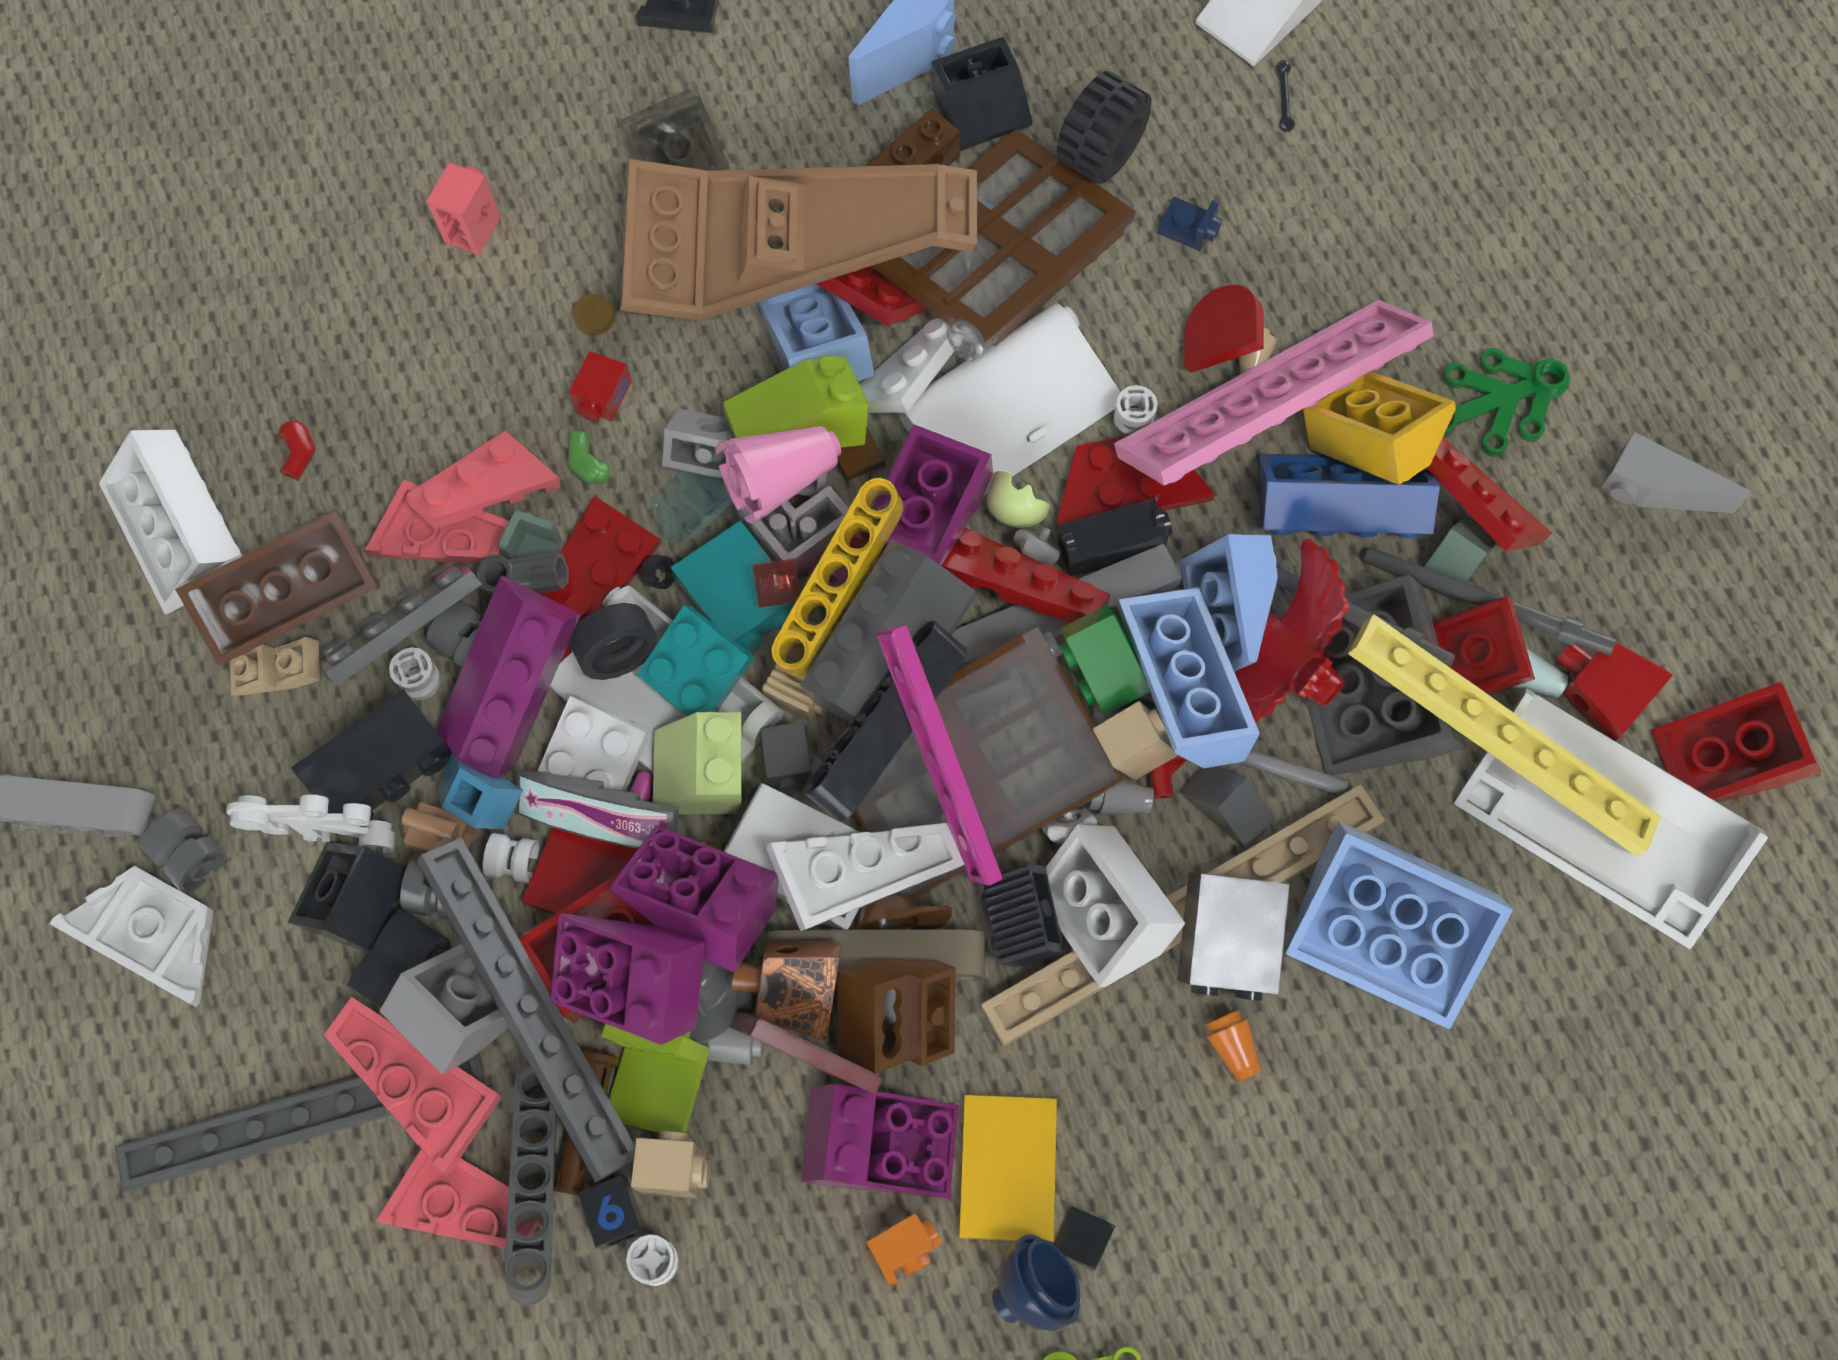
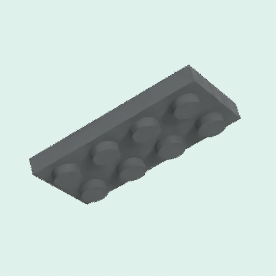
(385, 631)

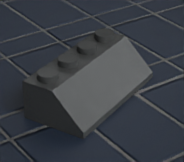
(898, 591)

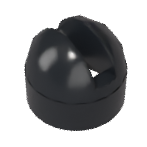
(648, 571)

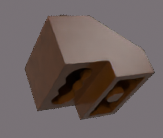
(895, 1012)

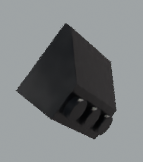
(375, 757)

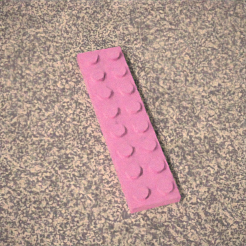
(1272, 391)

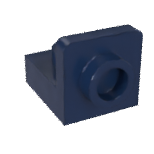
(1190, 223)

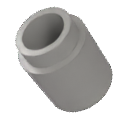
(733, 1048)

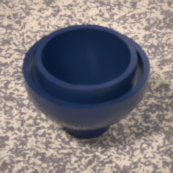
(1037, 1285)

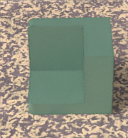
(529, 536)

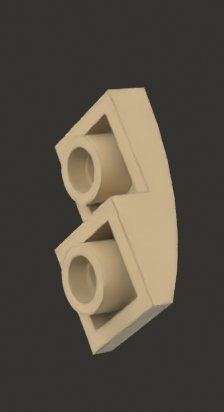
(275, 668)

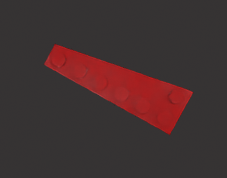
(601, 556)
(1016, 577)

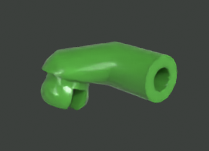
(584, 464)

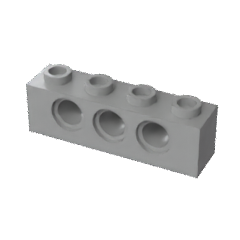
(692, 446)

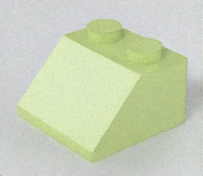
(700, 763)

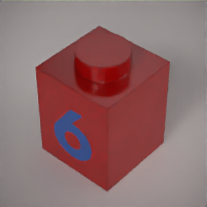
(600, 387)

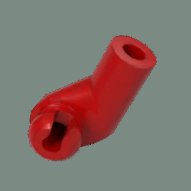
(300, 446)
(1162, 777)

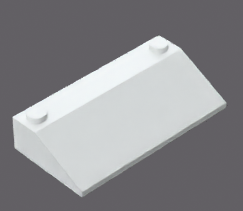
(1691, 858)

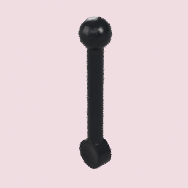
(1286, 123)

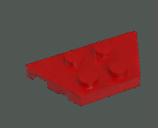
(1106, 483)

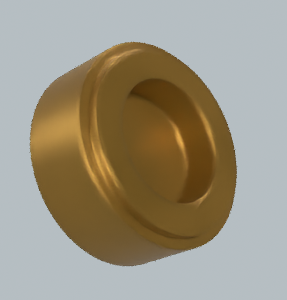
(593, 314)

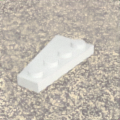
(851, 871)

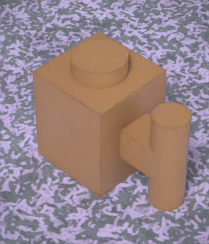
(432, 828)

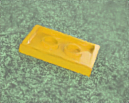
(1008, 1168)

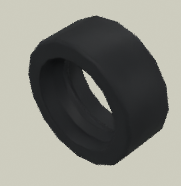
(613, 622)

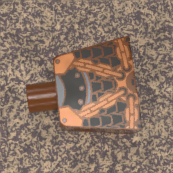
(793, 985)

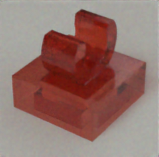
(776, 582)

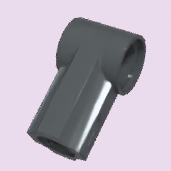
(537, 572)

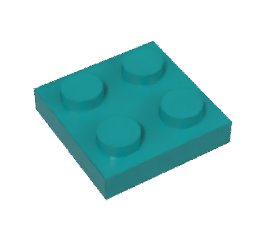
(695, 664)

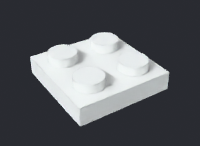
(594, 745)

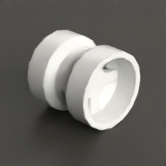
(1130, 420)
(422, 681)
(509, 857)
(644, 1259)

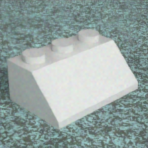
(1109, 904)

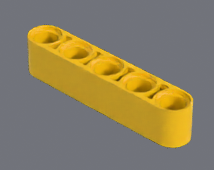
(838, 556)

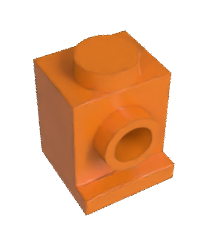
(904, 1247)

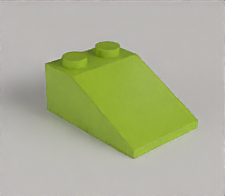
(802, 397)

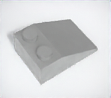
(445, 1009)

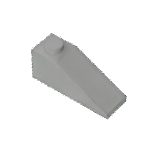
(1663, 479)

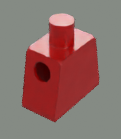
(1611, 688)

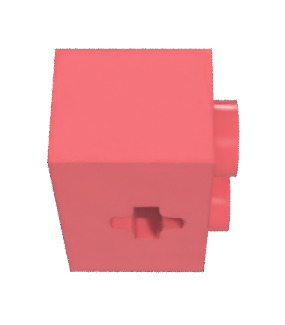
(464, 208)

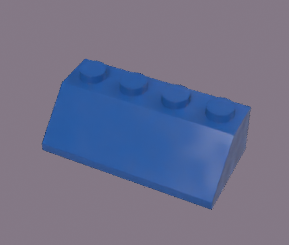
(1335, 497)

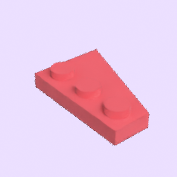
(482, 478)
(408, 536)
(457, 1206)

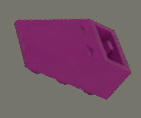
(699, 894)
(628, 975)
(879, 1142)

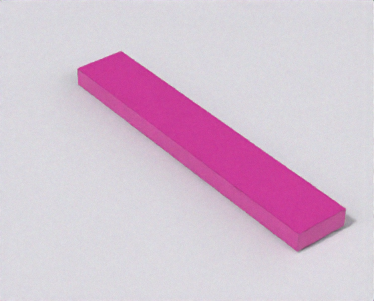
(938, 754)

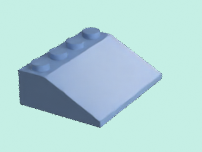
(1396, 925)

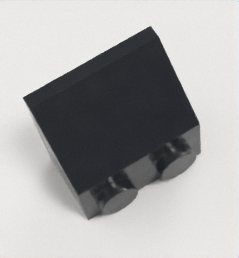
(349, 895)

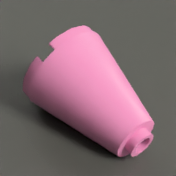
(775, 466)

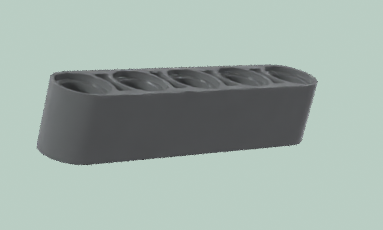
(530, 1204)

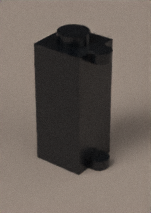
(1112, 536)

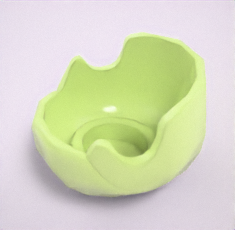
(1014, 506)

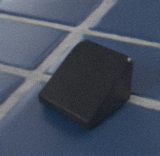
(1084, 1238)

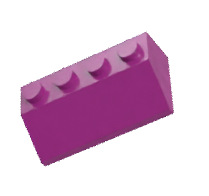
(506, 677)

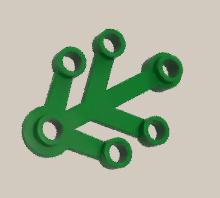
(1506, 396)

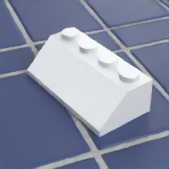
(165, 512)

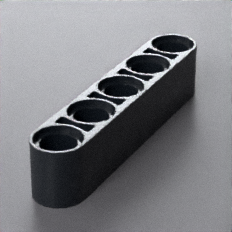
(879, 729)

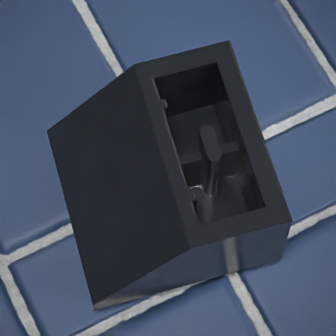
(981, 92)

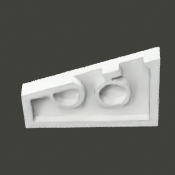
(909, 370)

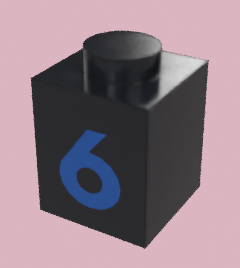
(611, 1211)

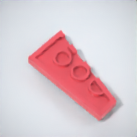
(433, 1108)

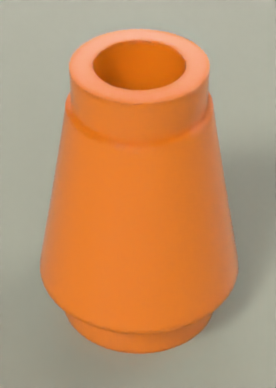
(1234, 1044)

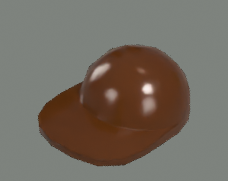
(902, 913)

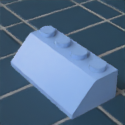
(1190, 677)

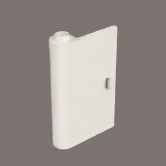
(1030, 385)
(641, 704)

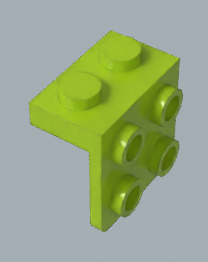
(656, 1081)

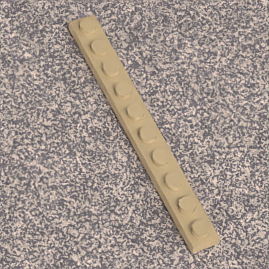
(1273, 860)

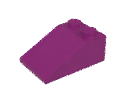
(939, 491)

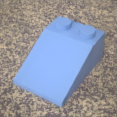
(901, 46)
(815, 325)
(1238, 587)

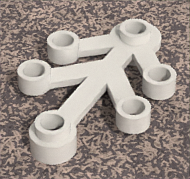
(312, 820)

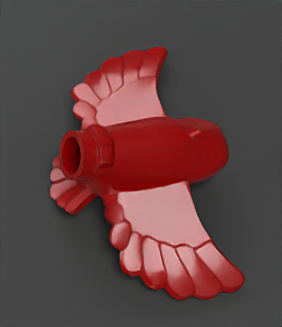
(1295, 643)

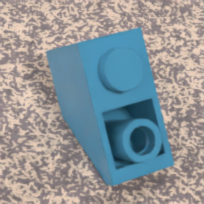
(476, 795)

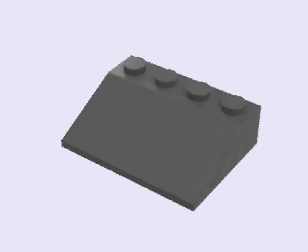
(1369, 718)

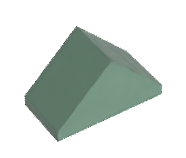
(1462, 551)

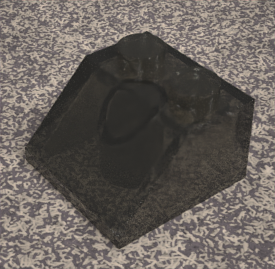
(675, 134)

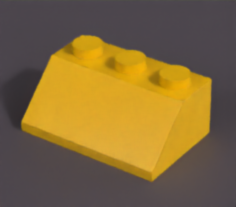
(1380, 426)

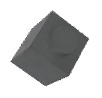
(786, 756)

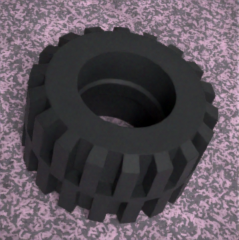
(1103, 127)

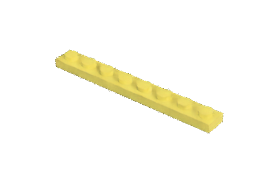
(1504, 735)

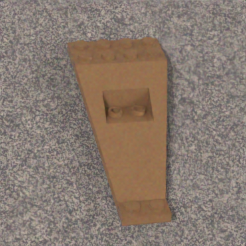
(703, 235)

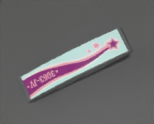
(591, 810)

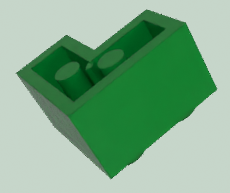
(1106, 662)

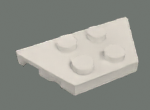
(147, 931)

